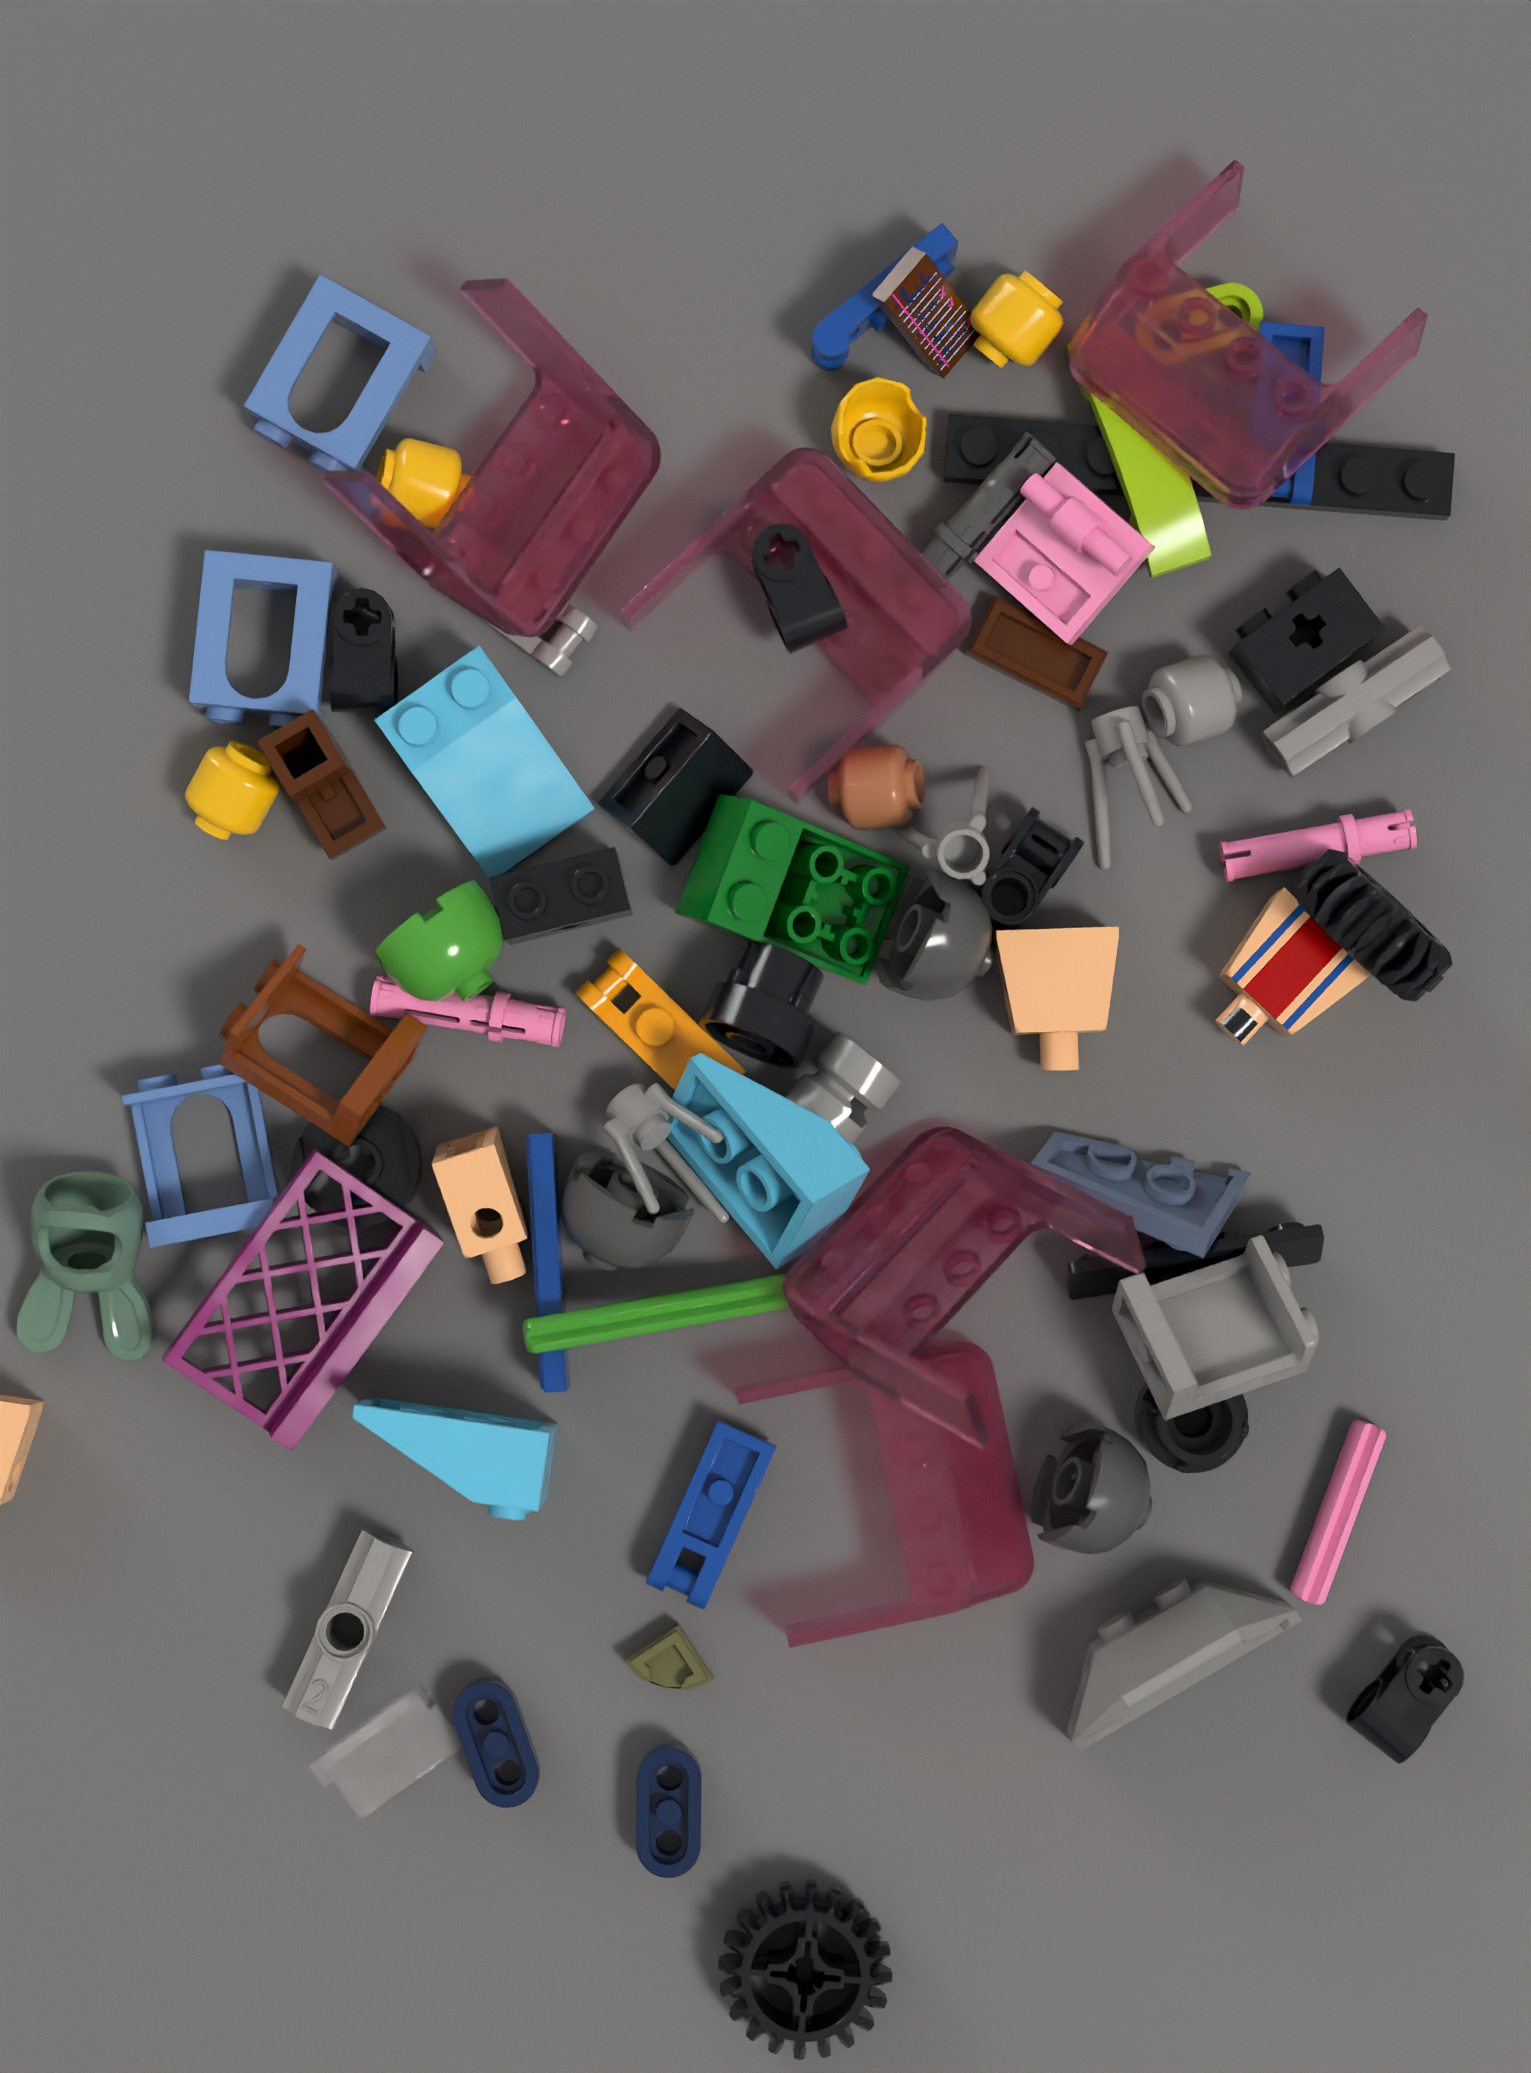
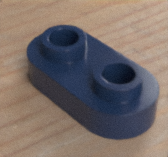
(496, 1741)
(668, 1809)

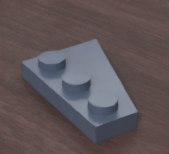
(1163, 1199)

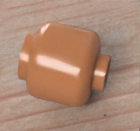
(877, 787)

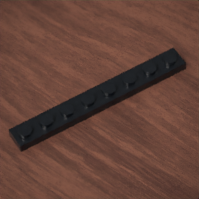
(1344, 476)

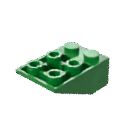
(792, 887)

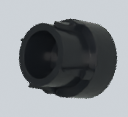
(765, 1006)
(1194, 1452)

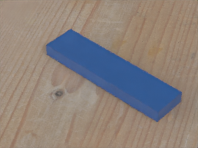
(547, 1251)

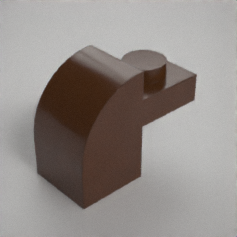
(322, 783)

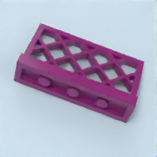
(348, 1331)

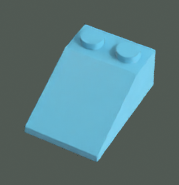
(485, 764)
(778, 1164)
(476, 1453)

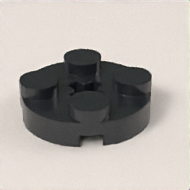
(395, 1171)

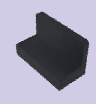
(675, 786)

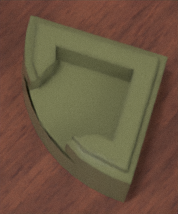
(670, 1661)

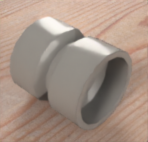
(845, 1087)

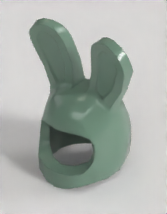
(87, 1242)

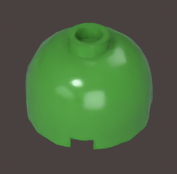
(446, 947)

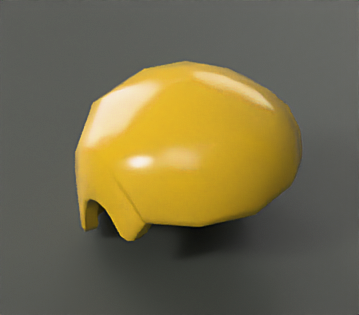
(878, 431)

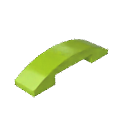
(1156, 493)

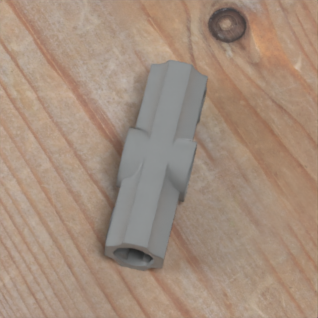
(1355, 701)
(329, 1663)

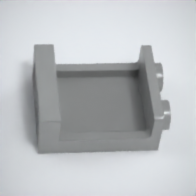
(1216, 1330)

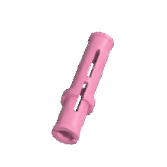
(1302, 846)
(484, 1014)

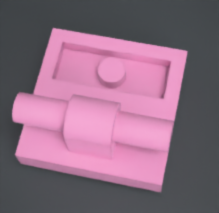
(1063, 552)

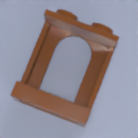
(291, 992)

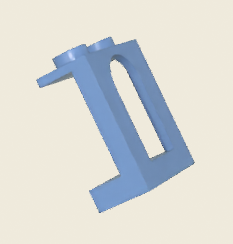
(351, 442)
(315, 587)
(153, 1114)

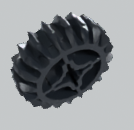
(1372, 925)
(801, 2025)

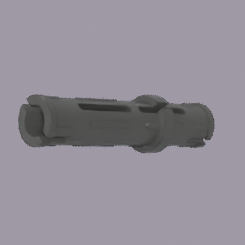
(986, 507)

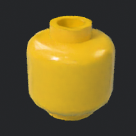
(1016, 320)
(423, 478)
(232, 790)

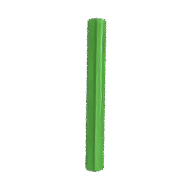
(654, 1314)

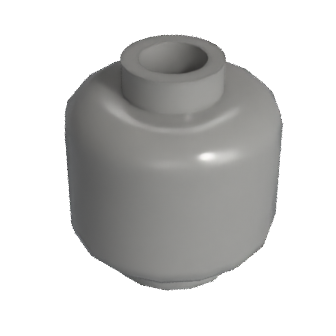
(1191, 700)

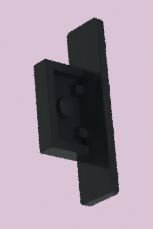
(1098, 1276)

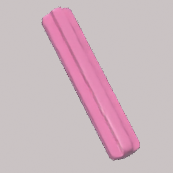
(1338, 1512)

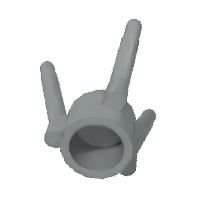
(1125, 742)
(960, 844)
(641, 1119)

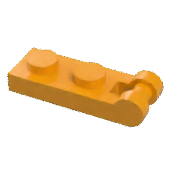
(654, 1024)

